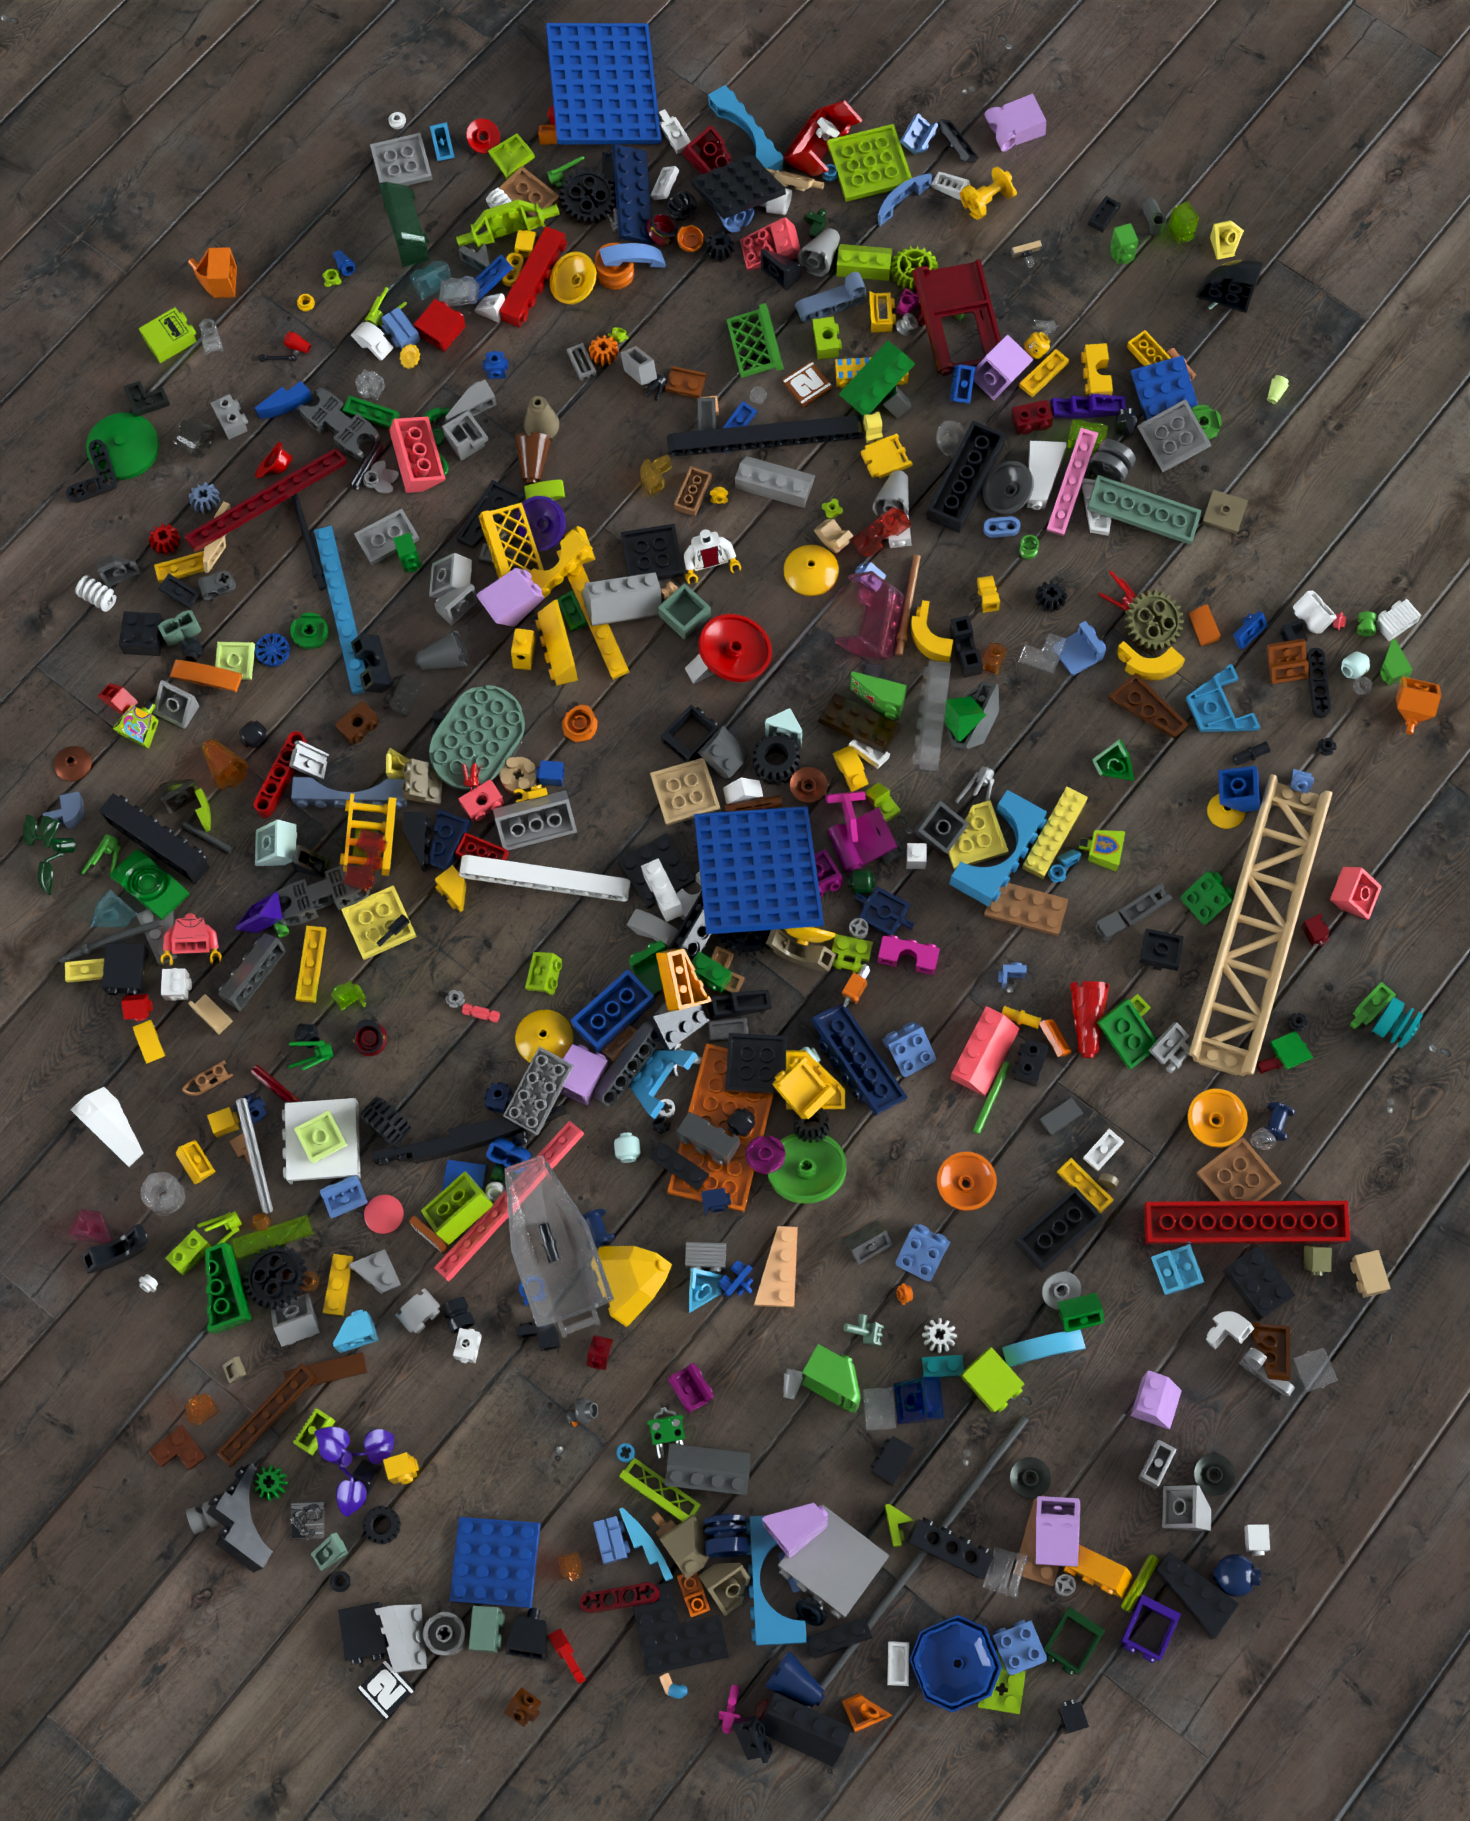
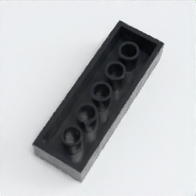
(965, 476)
(155, 838)

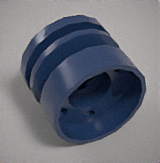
(725, 1532)

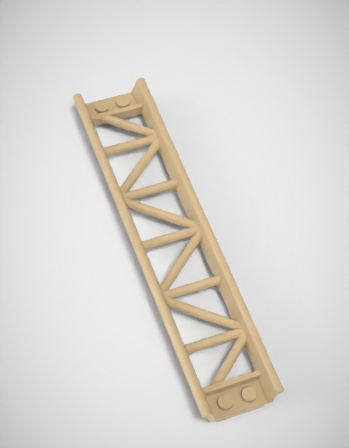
(1212, 1051)

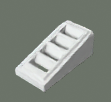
(949, 190)

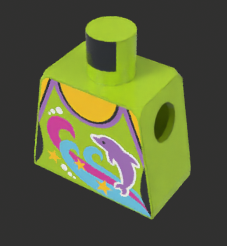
(138, 724)

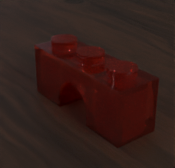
(891, 523)
(362, 876)

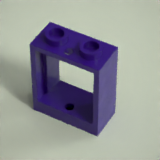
(1159, 1609)

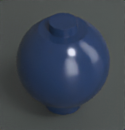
(1236, 1575)

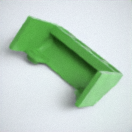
(833, 1378)

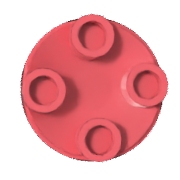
(383, 1214)

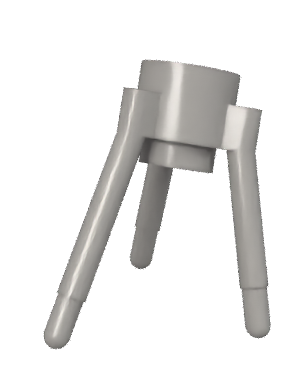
(984, 778)

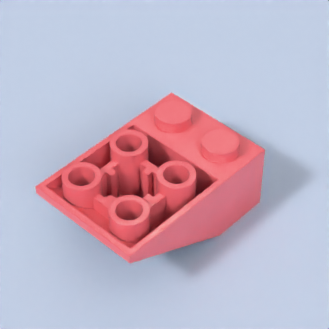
(776, 237)

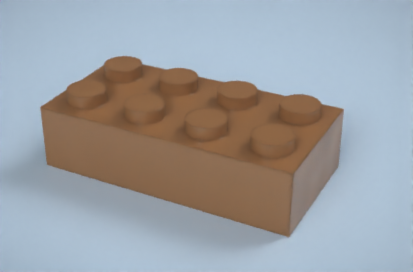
(692, 491)

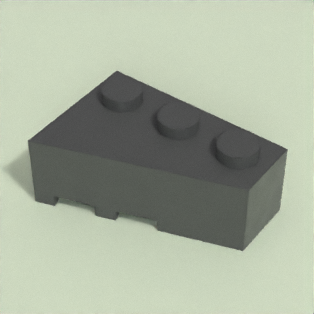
(708, 1139)

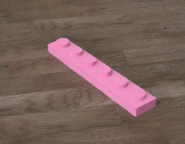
(1072, 481)

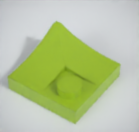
(511, 155)

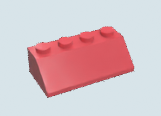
(416, 453)
(985, 1051)

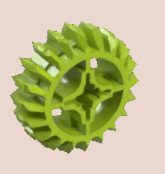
(910, 260)

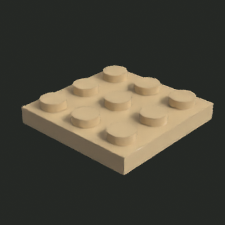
(685, 791)

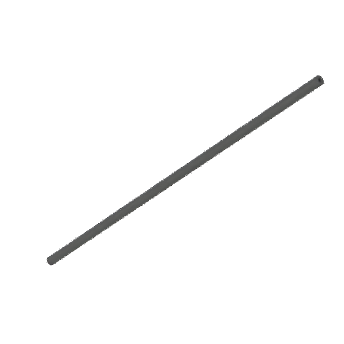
(921, 1554)

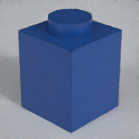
(550, 773)

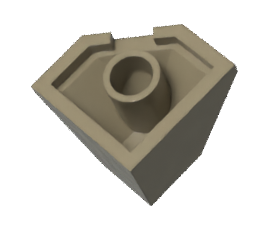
(726, 1585)

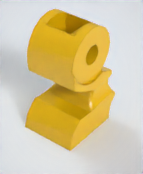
(990, 597)

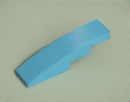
(641, 1539)

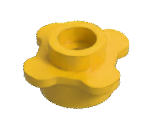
(718, 495)

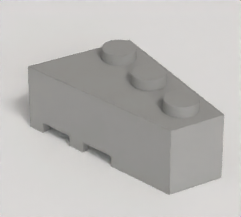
(405, 1636)

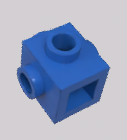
(495, 365)

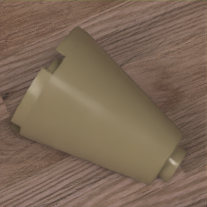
(541, 418)

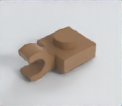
(240, 1147)
(664, 1527)

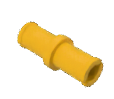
(1021, 1017)

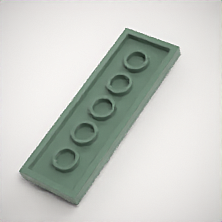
(1144, 509)

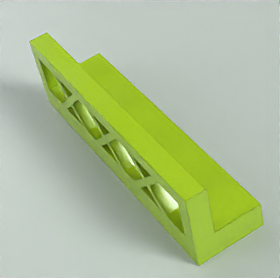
(655, 1497)

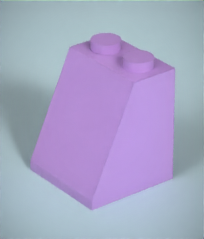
(1001, 367)
(511, 597)
(585, 1075)
(1156, 1400)
(796, 1527)

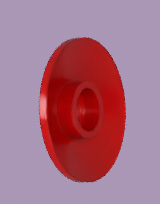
(488, 130)

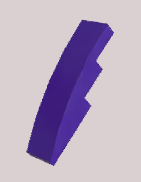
(1087, 407)

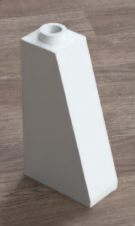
(1044, 464)

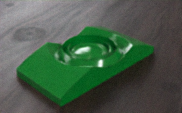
(149, 884)

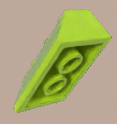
(868, 261)
(456, 1208)

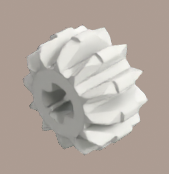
(496, 198)
(931, 1333)

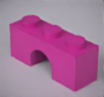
(893, 948)

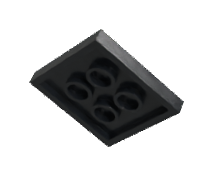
(652, 551)
(671, 860)
(754, 1062)

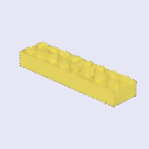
(1054, 833)

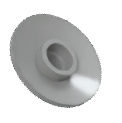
(1070, 1288)

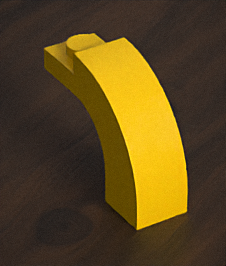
(927, 643)
(1150, 668)

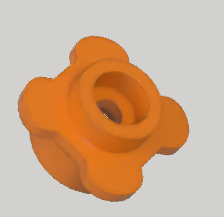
(904, 1293)

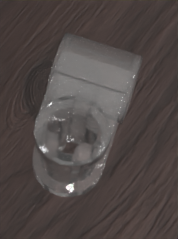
(211, 339)

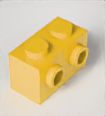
(401, 1468)

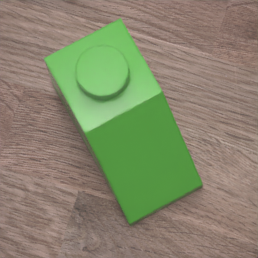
(1394, 664)

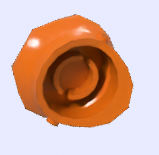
(579, 723)

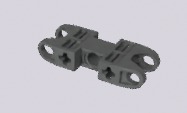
(348, 432)
(317, 896)

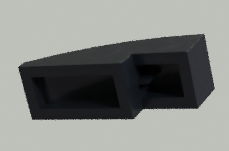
(739, 1004)

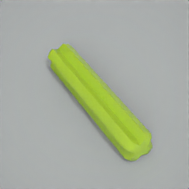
(1139, 1583)

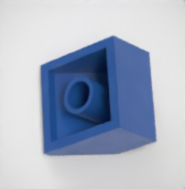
(1240, 788)

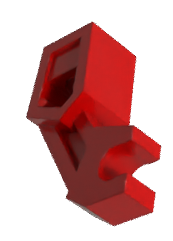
(564, 1651)

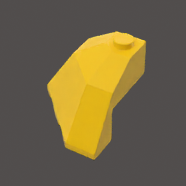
(633, 1279)

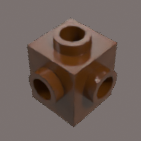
(523, 1707)

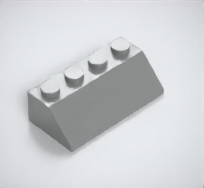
(774, 481)
(622, 599)
(535, 820)

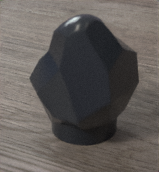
(1126, 421)
(191, 649)
(306, 1033)

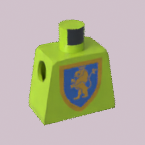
(1104, 848)

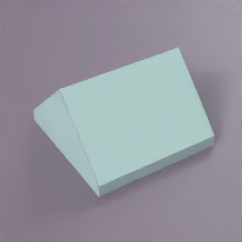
(785, 724)

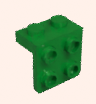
(1208, 897)
(646, 967)

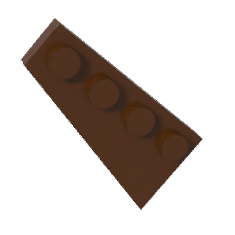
(1146, 704)

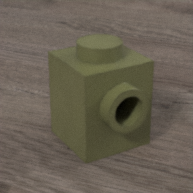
(1317, 1259)

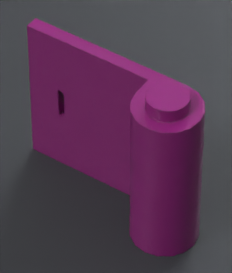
(869, 844)

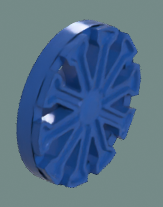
(272, 650)

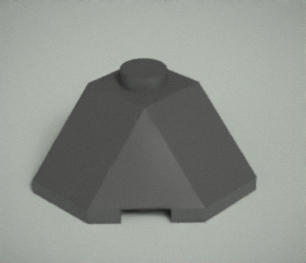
(116, 569)

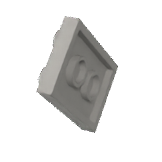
(378, 537)

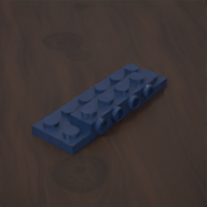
(857, 1060)

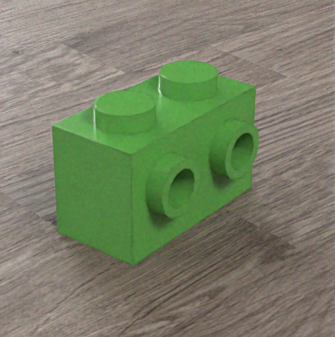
(1124, 244)

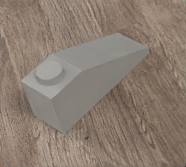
(475, 399)

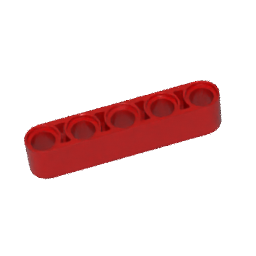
(273, 781)

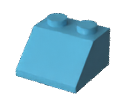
(356, 1332)

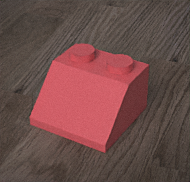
(1356, 892)

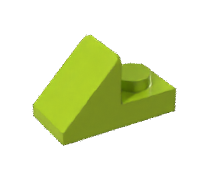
(880, 797)
(894, 1519)

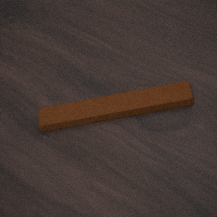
(266, 1415)

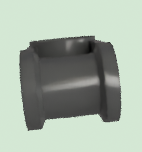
(215, 585)

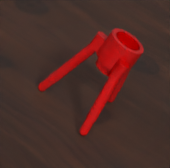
(1127, 599)

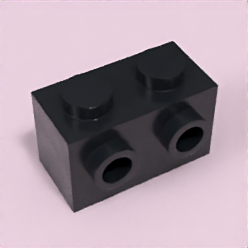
(1030, 1063)

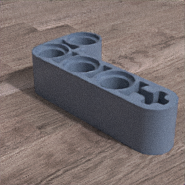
(833, 300)

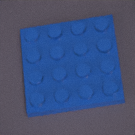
(495, 1562)

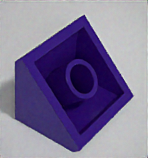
(261, 915)

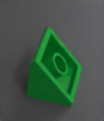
(962, 716)

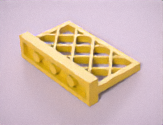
(495, 543)

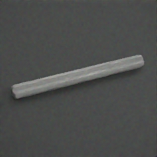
(254, 1155)

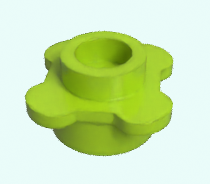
(331, 273)
(618, 334)
(832, 513)

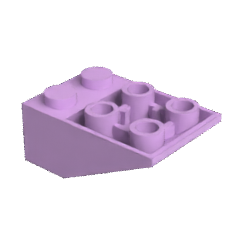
(1057, 1531)

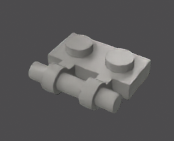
(1168, 1044)

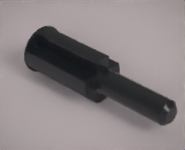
(394, 929)

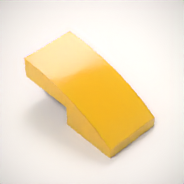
(148, 1041)

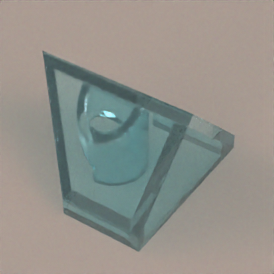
(112, 912)

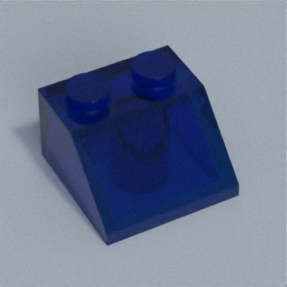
(919, 1400)

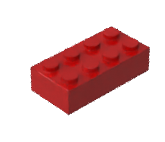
(477, 847)

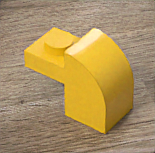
(852, 768)

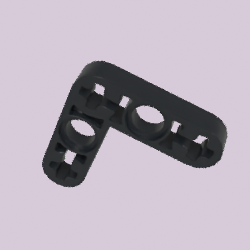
(99, 480)

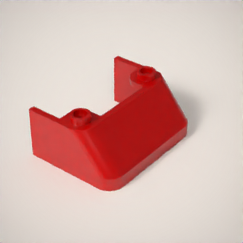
(809, 149)

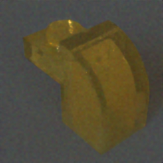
(651, 474)

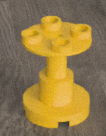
(977, 199)

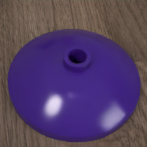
(537, 511)

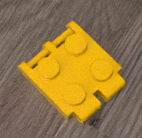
(885, 457)

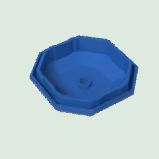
(935, 1666)

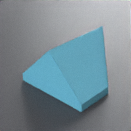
(703, 1288)

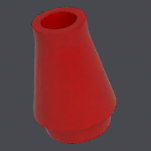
(296, 342)

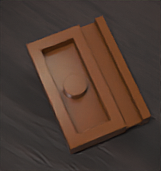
(685, 382)

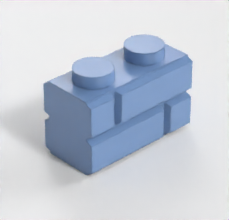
(400, 329)
(610, 1540)

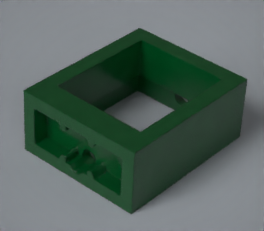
(1086, 1624)

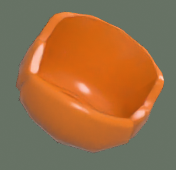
(690, 238)

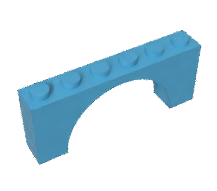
(985, 882)
(770, 1626)

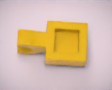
(535, 792)

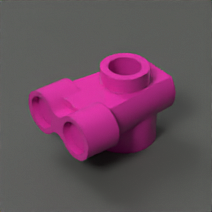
(907, 302)

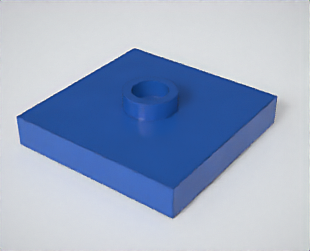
(456, 1168)

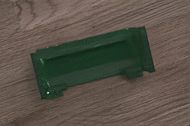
(405, 223)

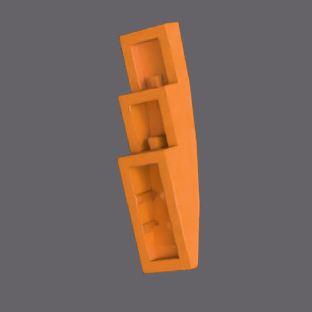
(206, 675)

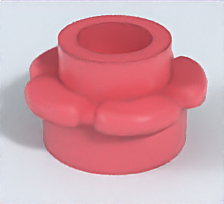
(1340, 621)

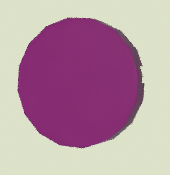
(765, 1154)

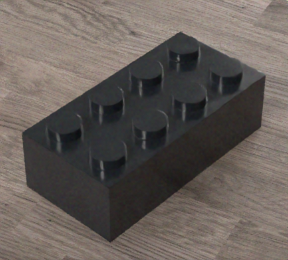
(1058, 1229)

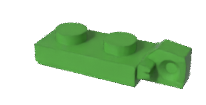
(1372, 1005)

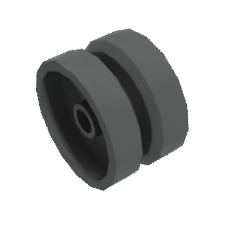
(1112, 460)

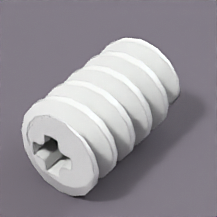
(95, 593)

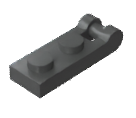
(1145, 905)

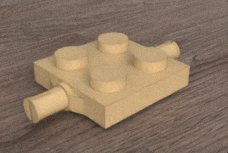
(800, 182)

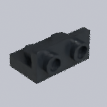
(753, 1738)

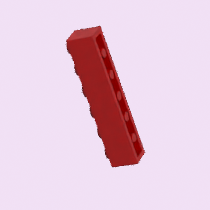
(532, 277)

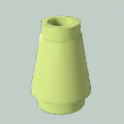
(1277, 389)

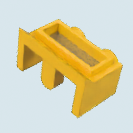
(881, 312)

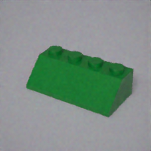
(876, 379)

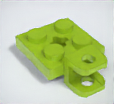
(1010, 1700)

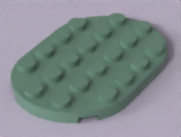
(480, 730)

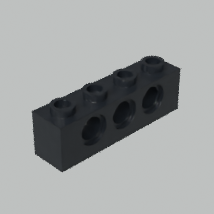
(688, 932)
(918, 1539)

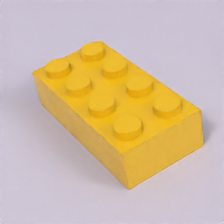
(1146, 349)

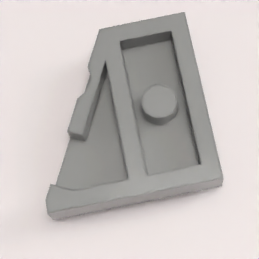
(378, 1271)

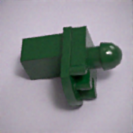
(817, 221)

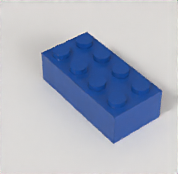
(612, 1011)

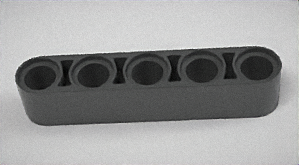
(621, 1069)

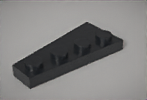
(494, 497)

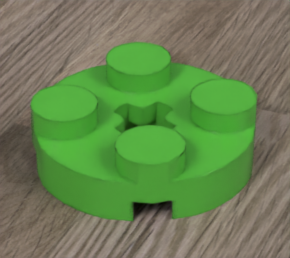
(1208, 415)

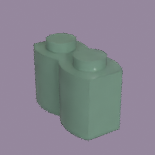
(180, 627)

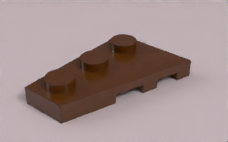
(1275, 1345)

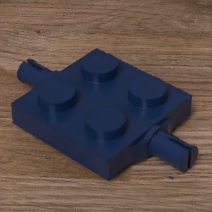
(884, 911)

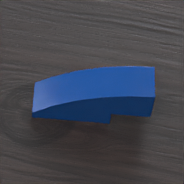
(283, 401)

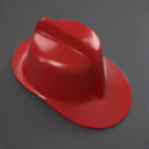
(275, 462)

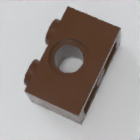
(359, 713)

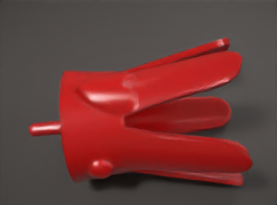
(473, 780)

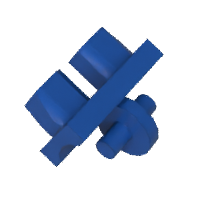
(741, 1271)

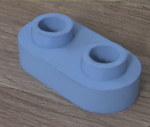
(1001, 527)

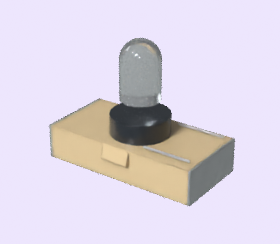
(1025, 251)

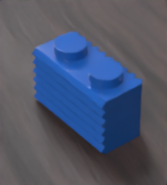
(962, 383)

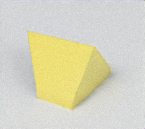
(1225, 238)
(395, 764)

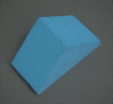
(442, 141)

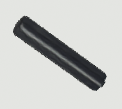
(366, 465)

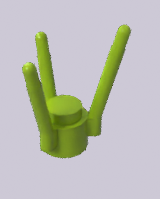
(375, 315)
(229, 1220)

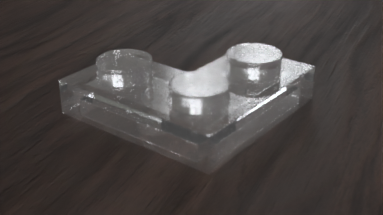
(1044, 659)

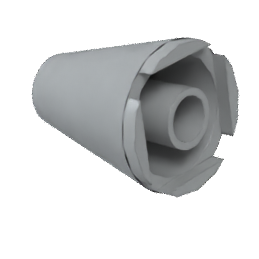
(820, 252)
(893, 494)

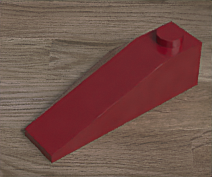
(707, 151)

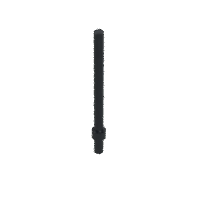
(317, 571)

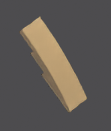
(215, 549)

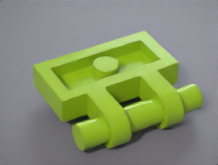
(850, 948)

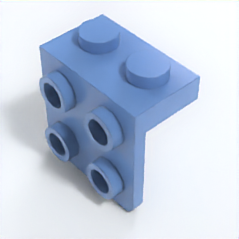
(1082, 649)
(910, 1048)
(922, 1252)
(1019, 1647)

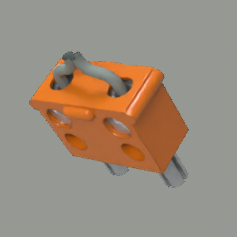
(856, 986)

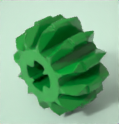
(276, 1476)

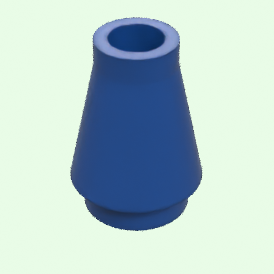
(344, 263)

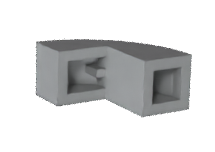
(652, 927)

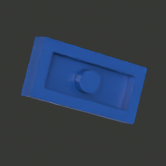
(1251, 628)

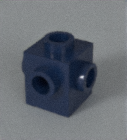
(498, 1097)
(255, 1107)

